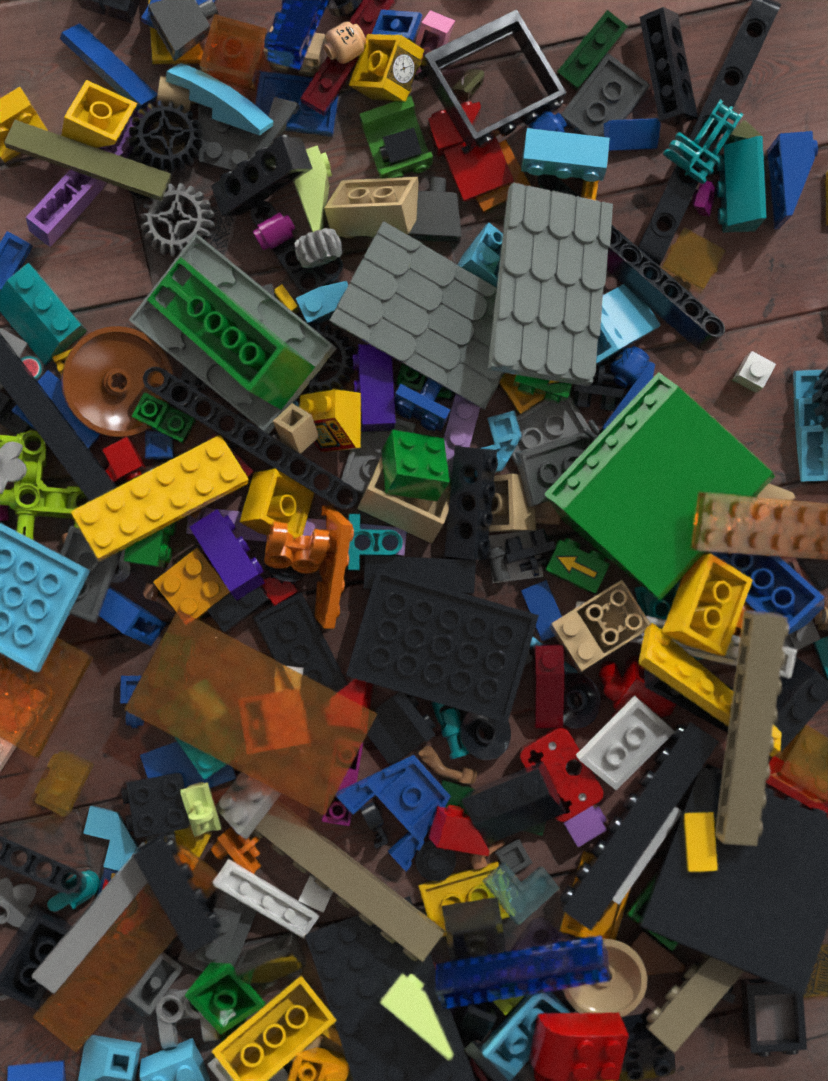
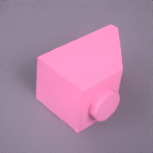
(433, 33)

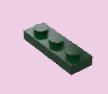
(591, 50)

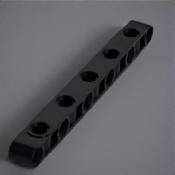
(736, 66)

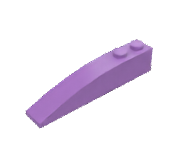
(72, 196)

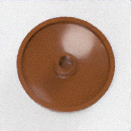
(106, 379)

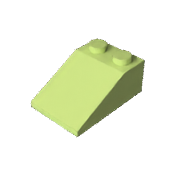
(314, 189)
(413, 1008)

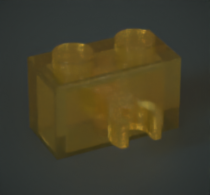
(63, 782)

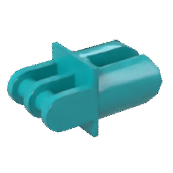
(719, 125)
(687, 153)
(61, 900)

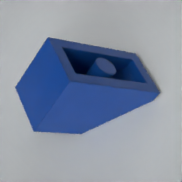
(398, 23)

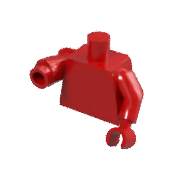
(632, 684)

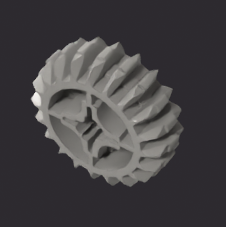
(177, 209)

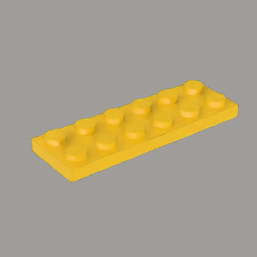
(159, 497)

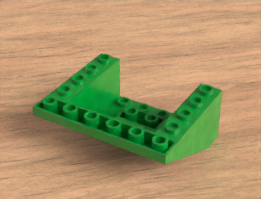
(642, 481)

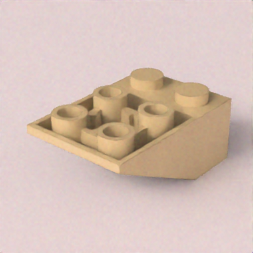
(600, 626)

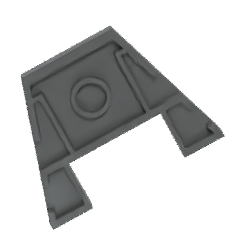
(228, 145)

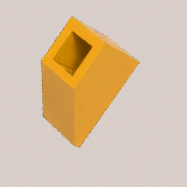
(319, 1065)

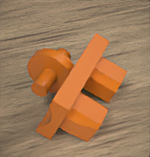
(239, 848)

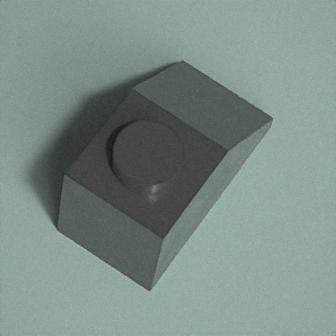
(152, 985)

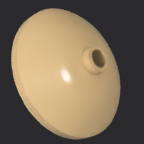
(623, 990)

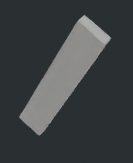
(91, 926)

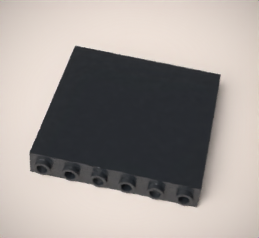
(764, 901)

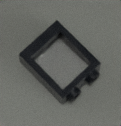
(772, 1018)

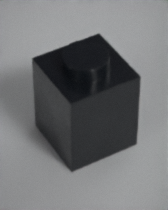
(400, 147)

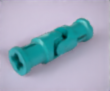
(450, 729)

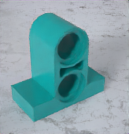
(375, 548)

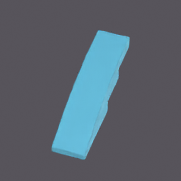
(226, 102)
(810, 436)

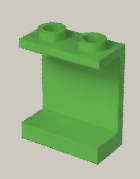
(390, 120)

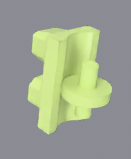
(200, 808)

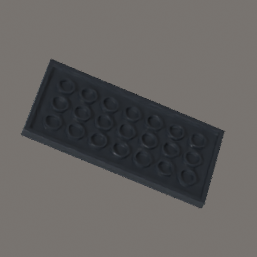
(356, 974)

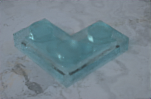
(518, 897)

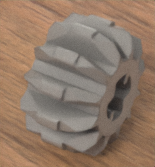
(318, 248)

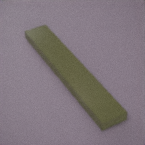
(87, 160)

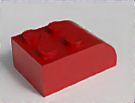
(579, 1046)

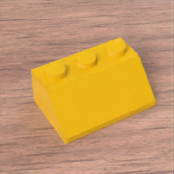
(708, 605)

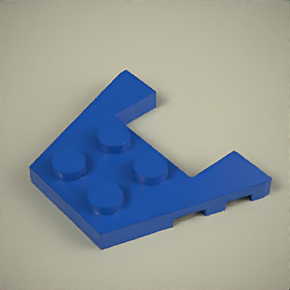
(409, 794)

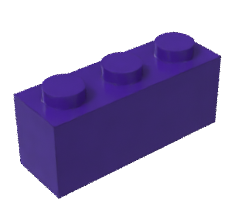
(376, 388)
(228, 554)

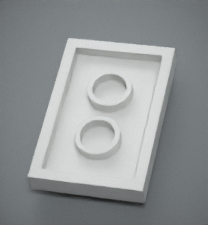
(625, 743)

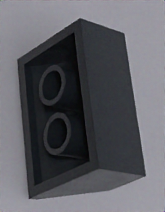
(799, 700)
(513, 803)
(25, 953)

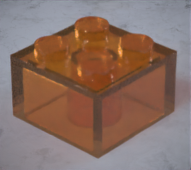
(234, 52)

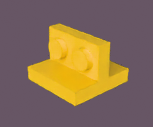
(15, 107)

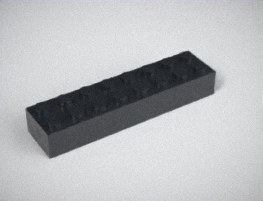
(638, 824)

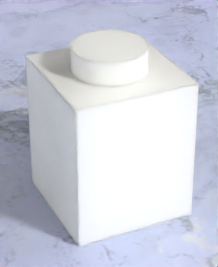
(754, 372)

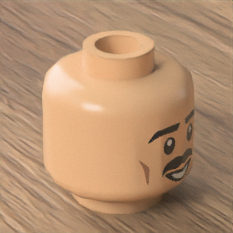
(344, 42)

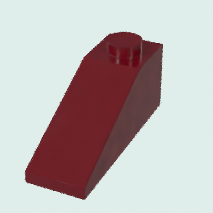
(548, 685)

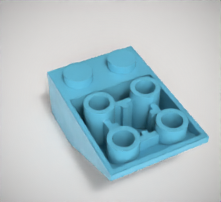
(623, 322)
(175, 1064)

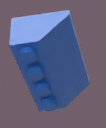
(776, 588)

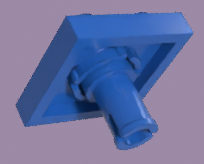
(422, 405)

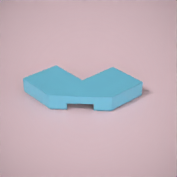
(505, 435)
(111, 826)

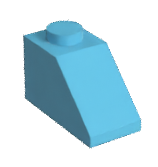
(321, 302)

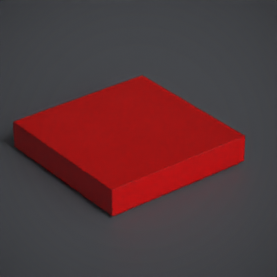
(479, 170)

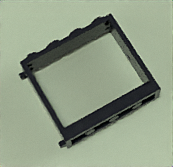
(474, 42)

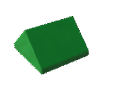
(223, 997)

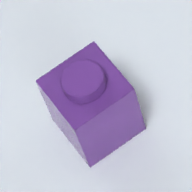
(586, 825)

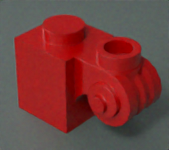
(123, 461)

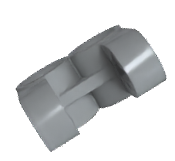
(167, 1019)

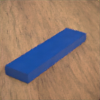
(108, 66)

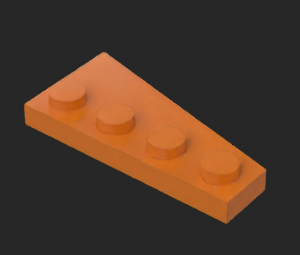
(333, 567)

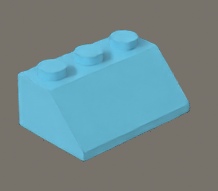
(565, 155)
(512, 1040)

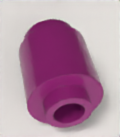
(274, 231)

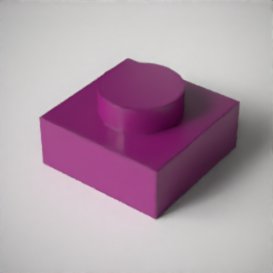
(704, 198)

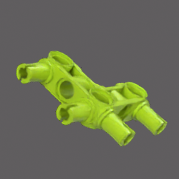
(48, 501)

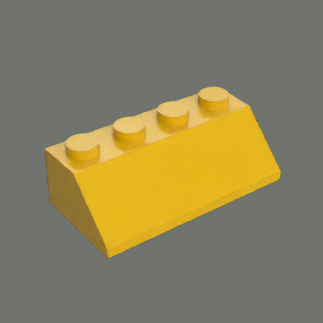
(274, 1034)

